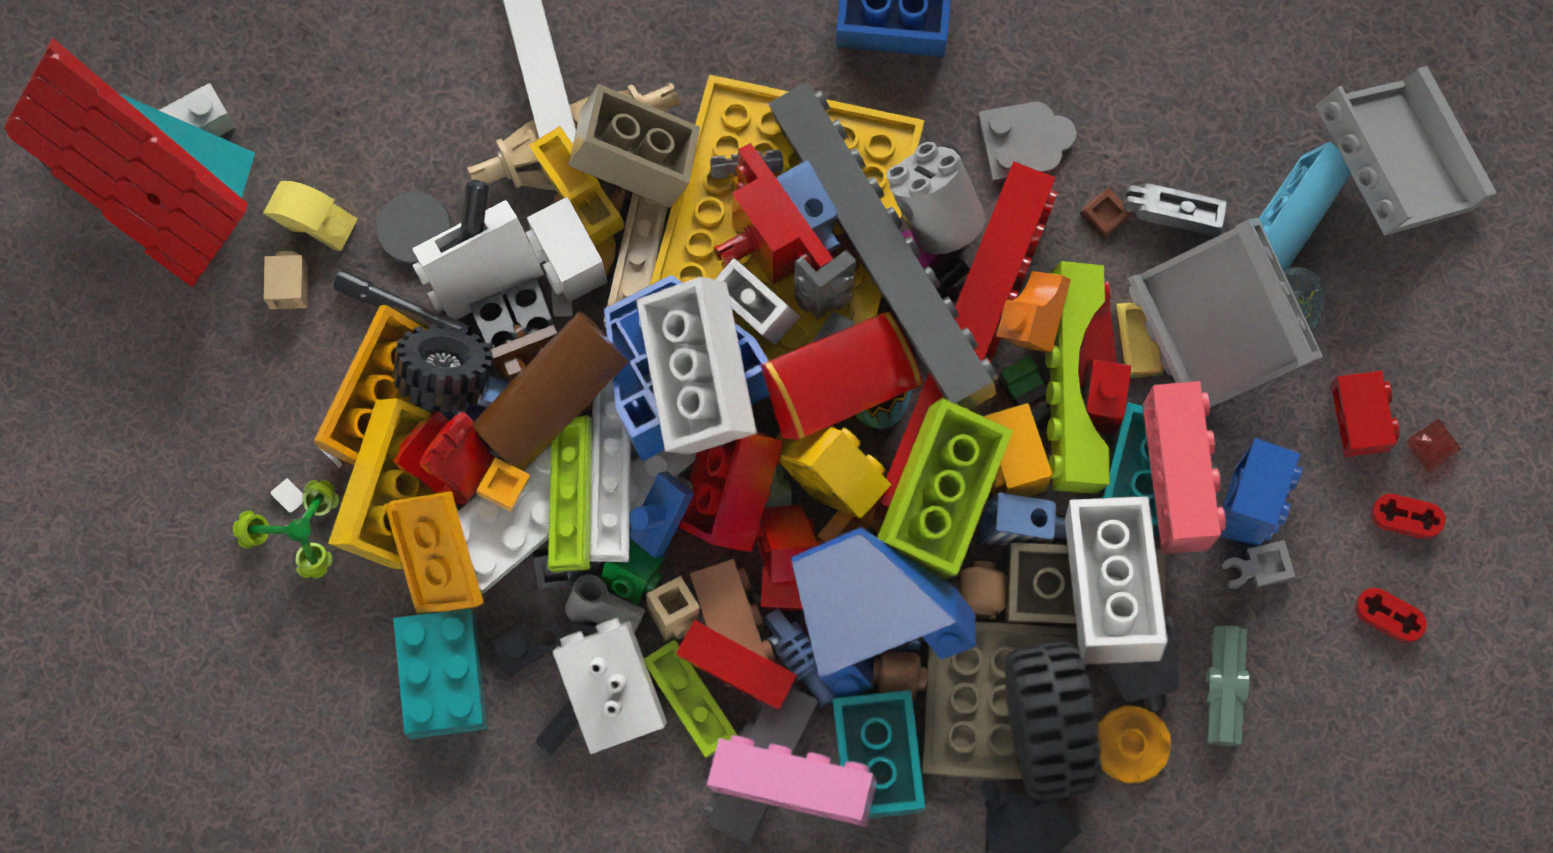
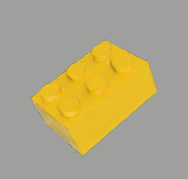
(834, 470)

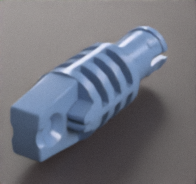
(797, 655)

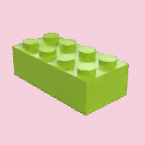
(944, 487)

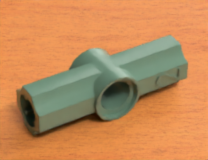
(1227, 686)

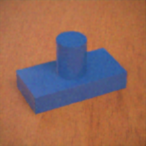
(660, 514)

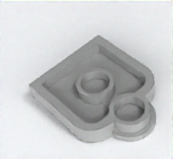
(1026, 136)

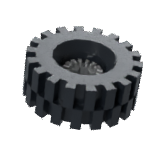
(442, 367)

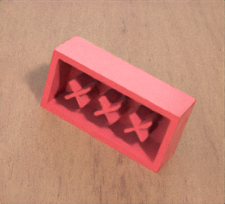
(1182, 467)

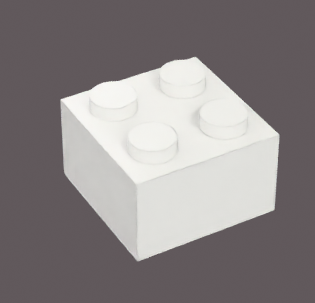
(569, 254)

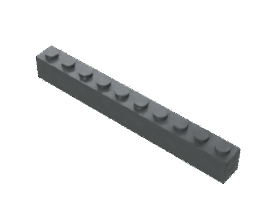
(883, 250)

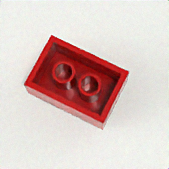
(731, 490)

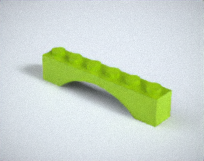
(1078, 452)

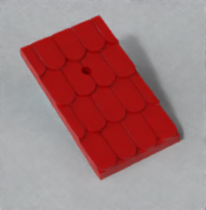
(142, 168)

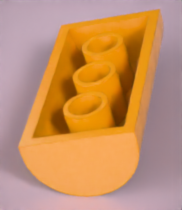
(364, 383)

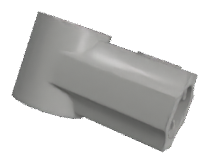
(593, 602)

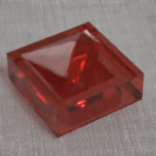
(1433, 445)

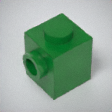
(633, 577)

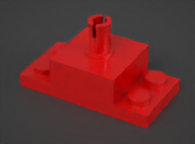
(768, 223)

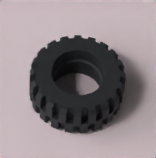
(1052, 720)

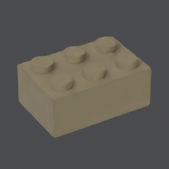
(634, 146)

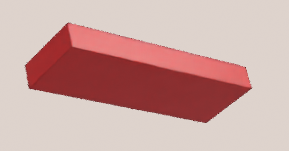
(736, 665)

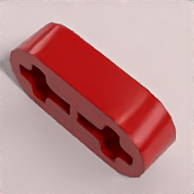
(1410, 508)
(1386, 623)

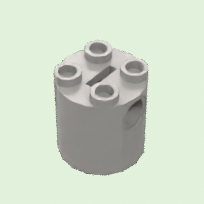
(937, 199)

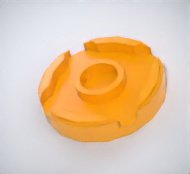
(1122, 748)

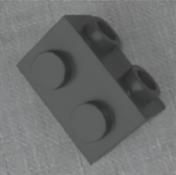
(827, 288)

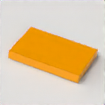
(434, 553)

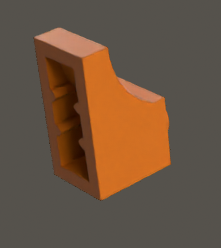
(1035, 314)

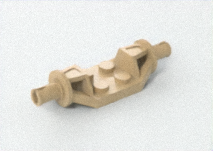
(516, 152)

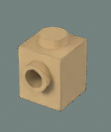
(673, 609)

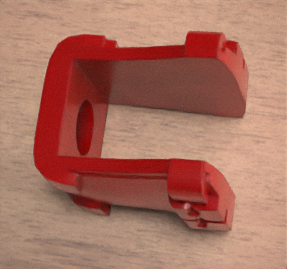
(446, 456)

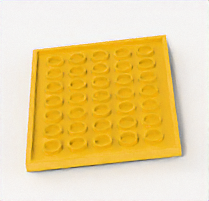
(702, 215)

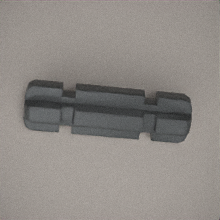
(721, 166)

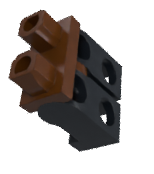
(520, 343)

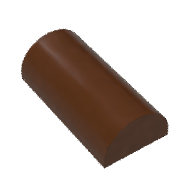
(550, 392)

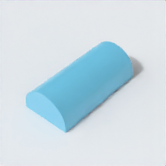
(1303, 201)

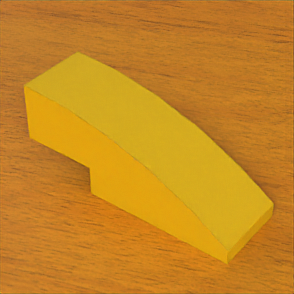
(582, 189)

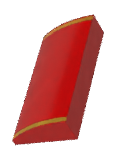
(840, 376)

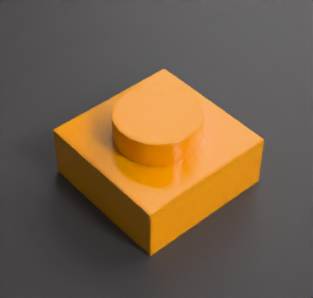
(503, 484)

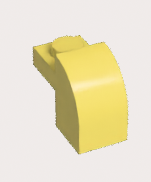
(310, 211)

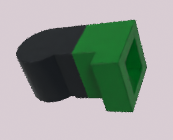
(1025, 386)

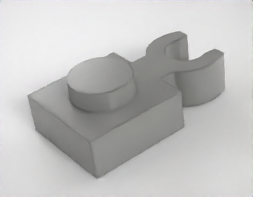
(1264, 564)

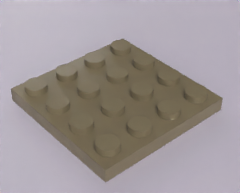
(967, 703)

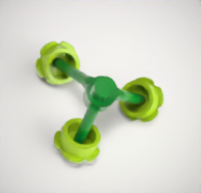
(311, 557)

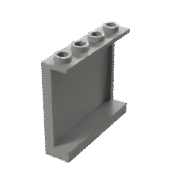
(1406, 152)
(1225, 314)

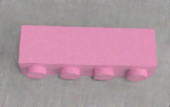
(792, 781)

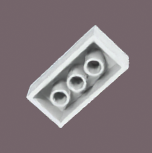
(696, 366)
(1115, 580)

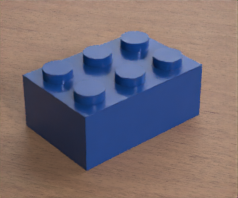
(894, 26)
(1258, 493)

